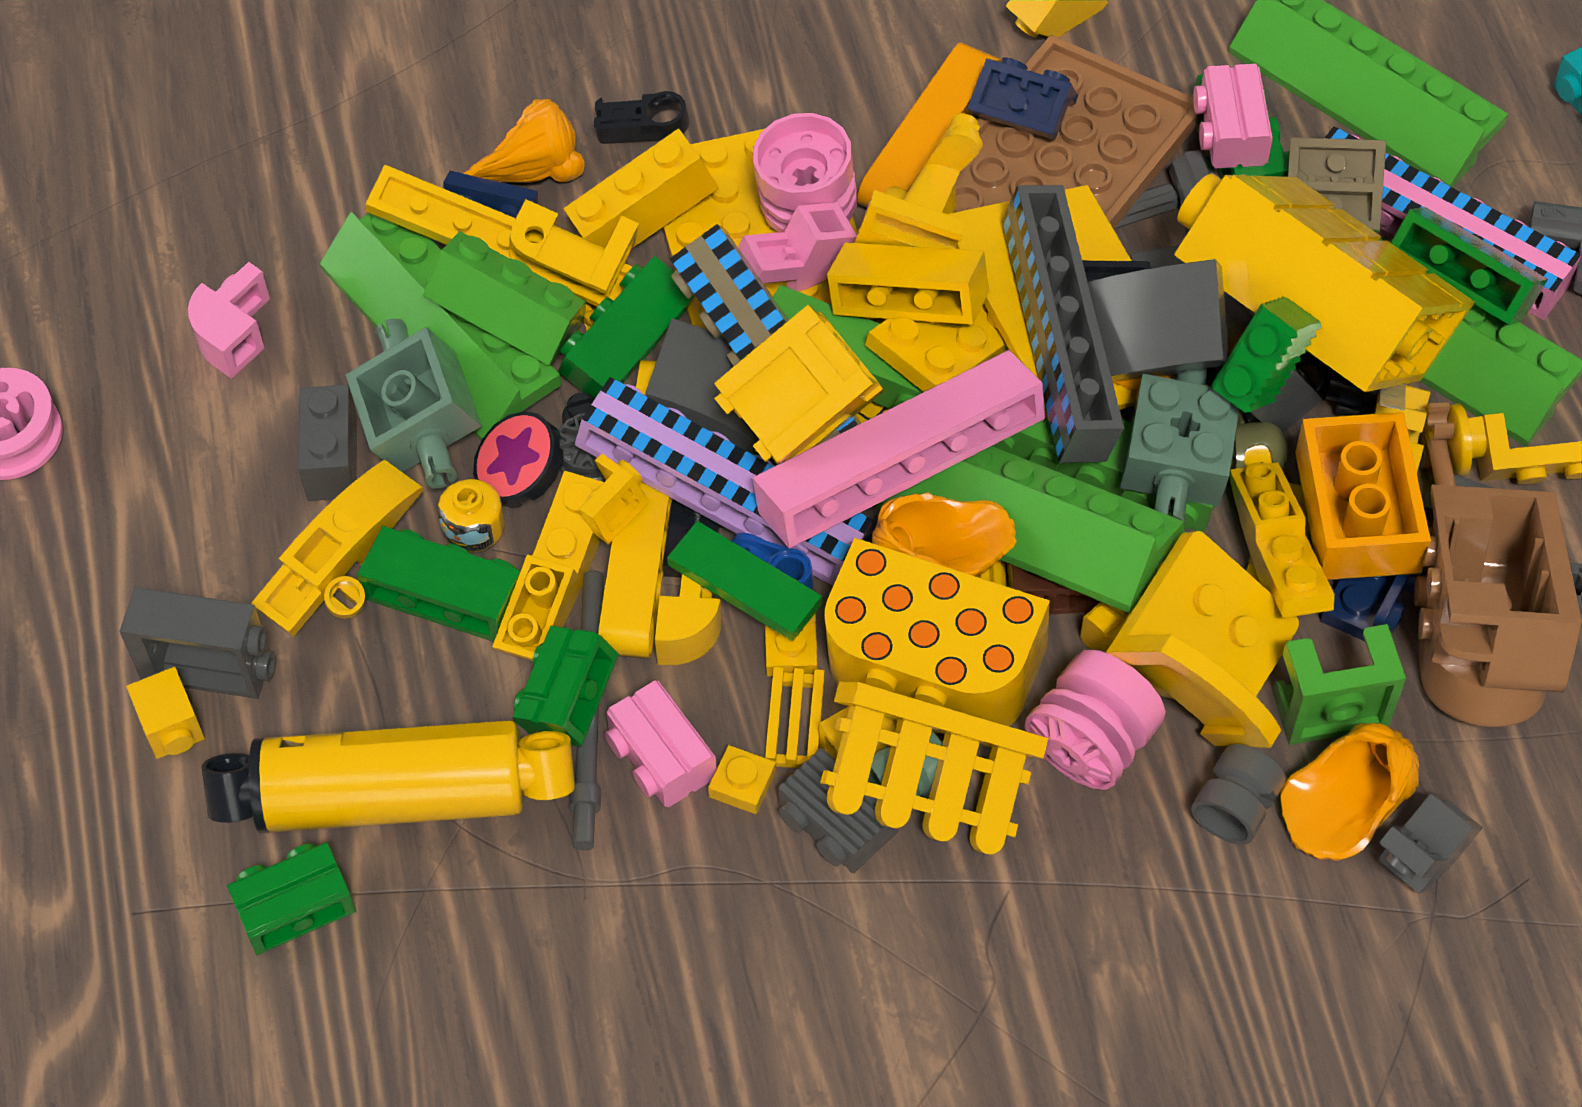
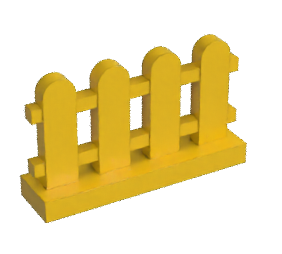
(906, 758)

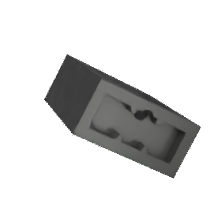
(208, 640)

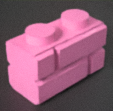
(1234, 116)
(660, 744)

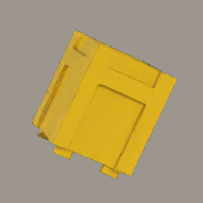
(797, 386)

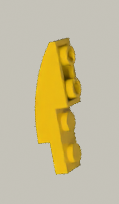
(1278, 541)
(334, 543)
(554, 572)

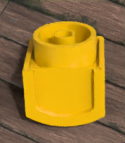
(1208, 641)

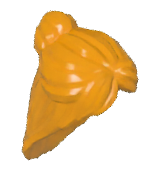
(534, 149)
(946, 531)
(1349, 791)

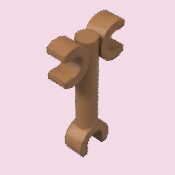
(1434, 439)

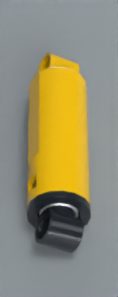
(387, 776)

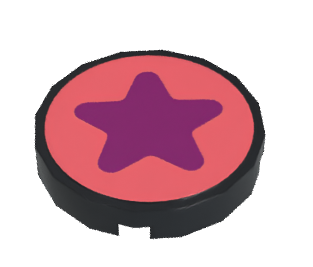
(519, 457)

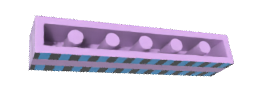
(699, 470)

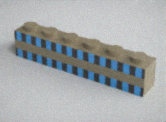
(731, 295)

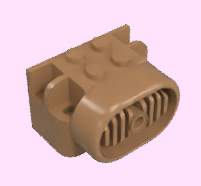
(1495, 604)

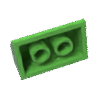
(505, 297)

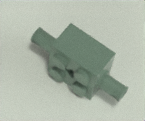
(414, 401)
(1180, 442)

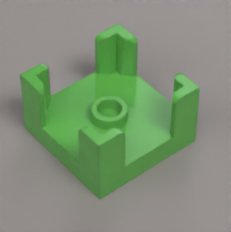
(1334, 702)

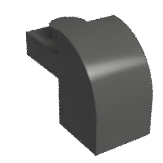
(1428, 842)

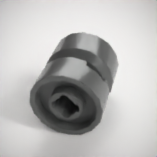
(1237, 799)

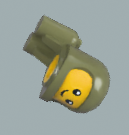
(1258, 444)

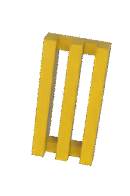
(797, 681)

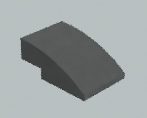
(1162, 319)
(686, 378)

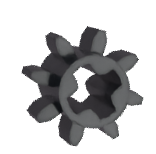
(1349, 396)

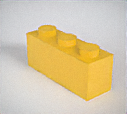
(646, 190)
(908, 283)

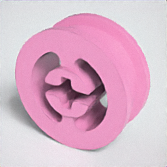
(36, 442)

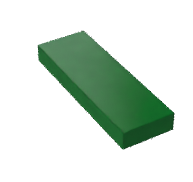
(745, 580)

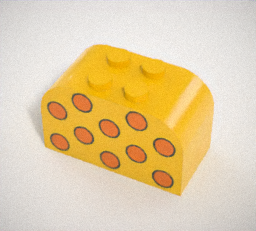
(934, 633)

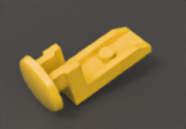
(1488, 442)

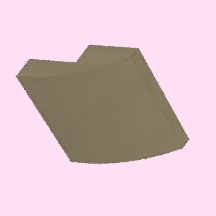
(1343, 172)

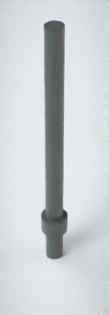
(586, 796)

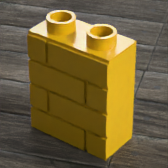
(1284, 239)

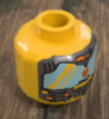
(471, 515)

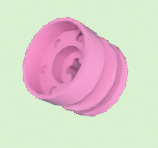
(803, 163)
(1096, 718)

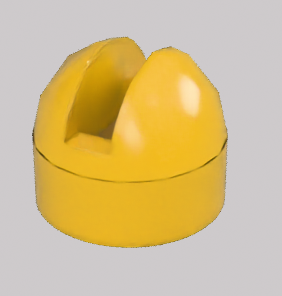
(351, 590)

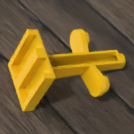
(919, 216)

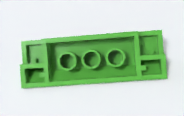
(1369, 84)
(385, 275)
(1504, 371)
(1064, 525)

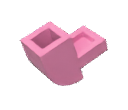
(804, 250)
(224, 319)

